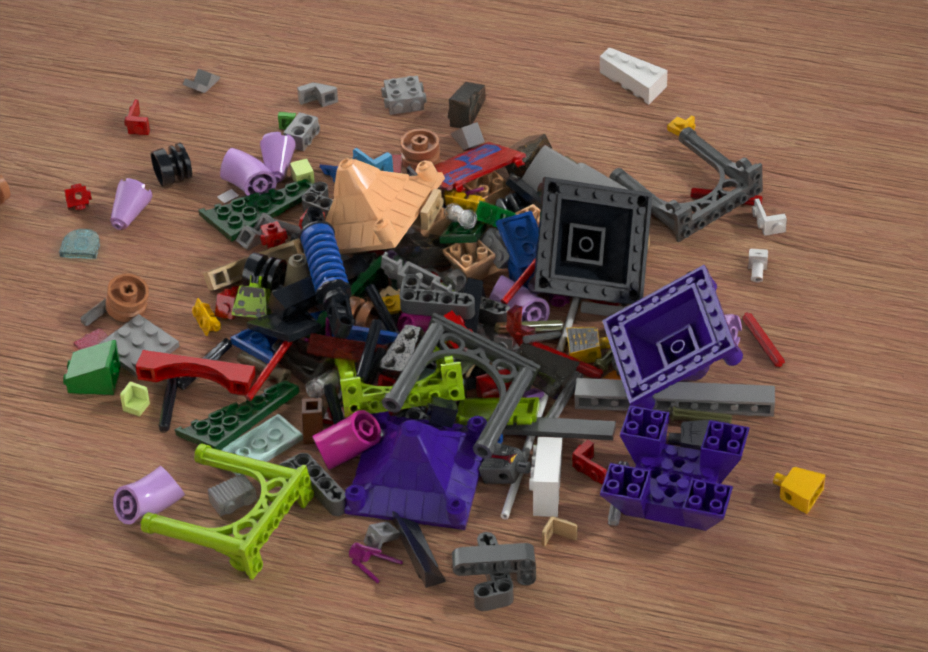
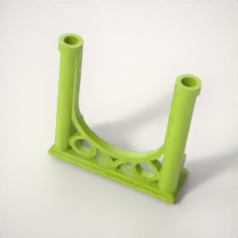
(369, 398)
(241, 548)

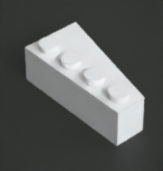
(634, 74)
(546, 476)

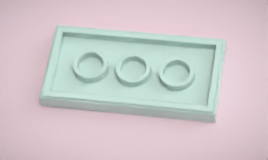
(266, 440)

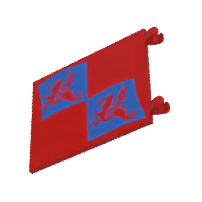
(475, 164)

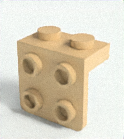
(429, 211)

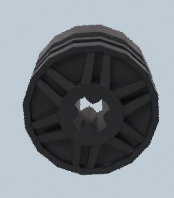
(171, 164)
(271, 270)

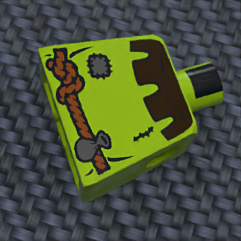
(252, 299)

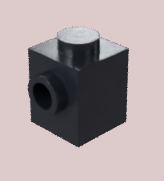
(441, 412)

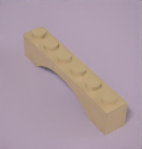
(233, 271)

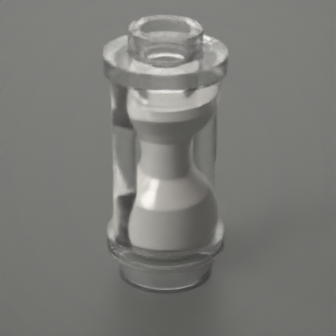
(455, 213)
(315, 387)

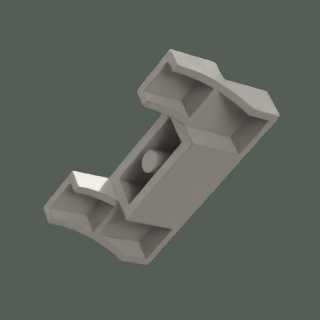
(396, 271)

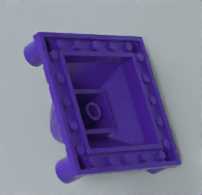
(670, 337)
(418, 472)

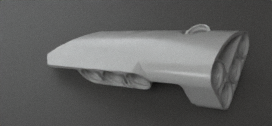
(554, 165)

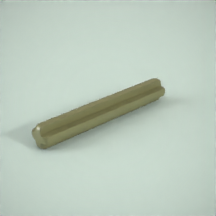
(541, 326)

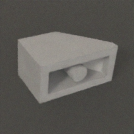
(468, 136)

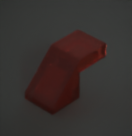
(515, 327)

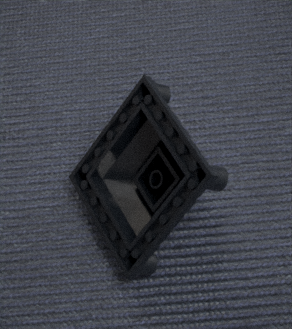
(591, 241)

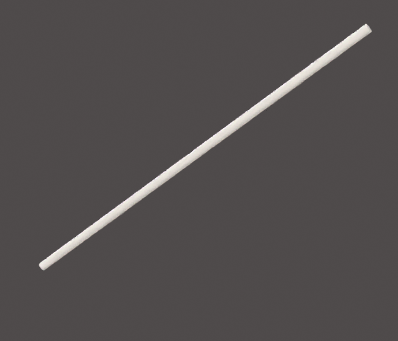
(530, 439)

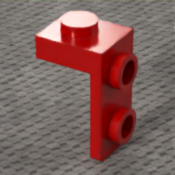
(134, 123)
(225, 303)
(582, 462)

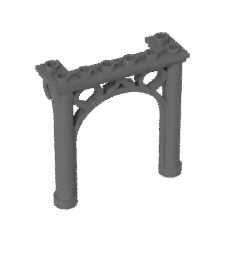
(678, 216)
(478, 352)

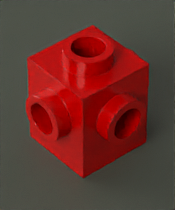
(78, 204)
(272, 235)

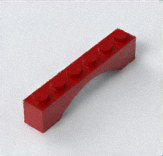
(159, 366)

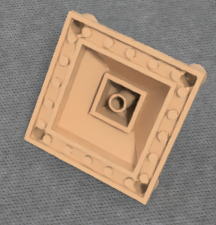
(377, 206)

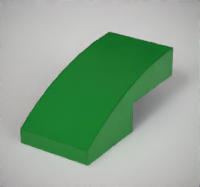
(490, 213)

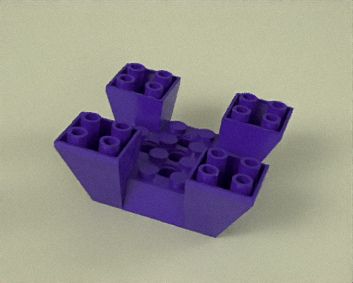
(674, 481)

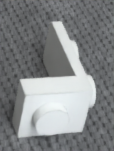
(769, 224)

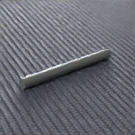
(541, 337)

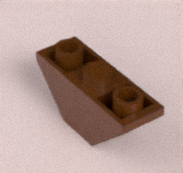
(312, 418)

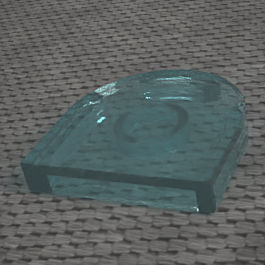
(80, 244)

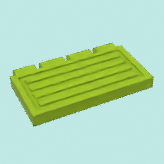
(524, 414)

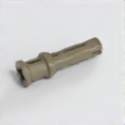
(277, 374)

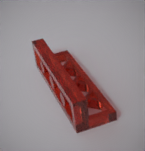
(337, 348)

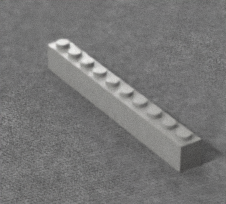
(707, 397)

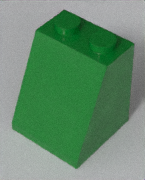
(93, 370)

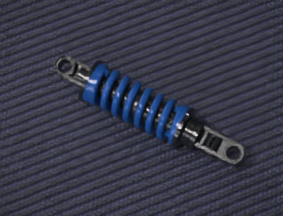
(327, 271)

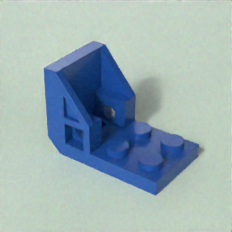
(520, 239)

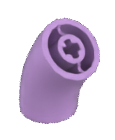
(246, 172)
(533, 306)
(146, 495)

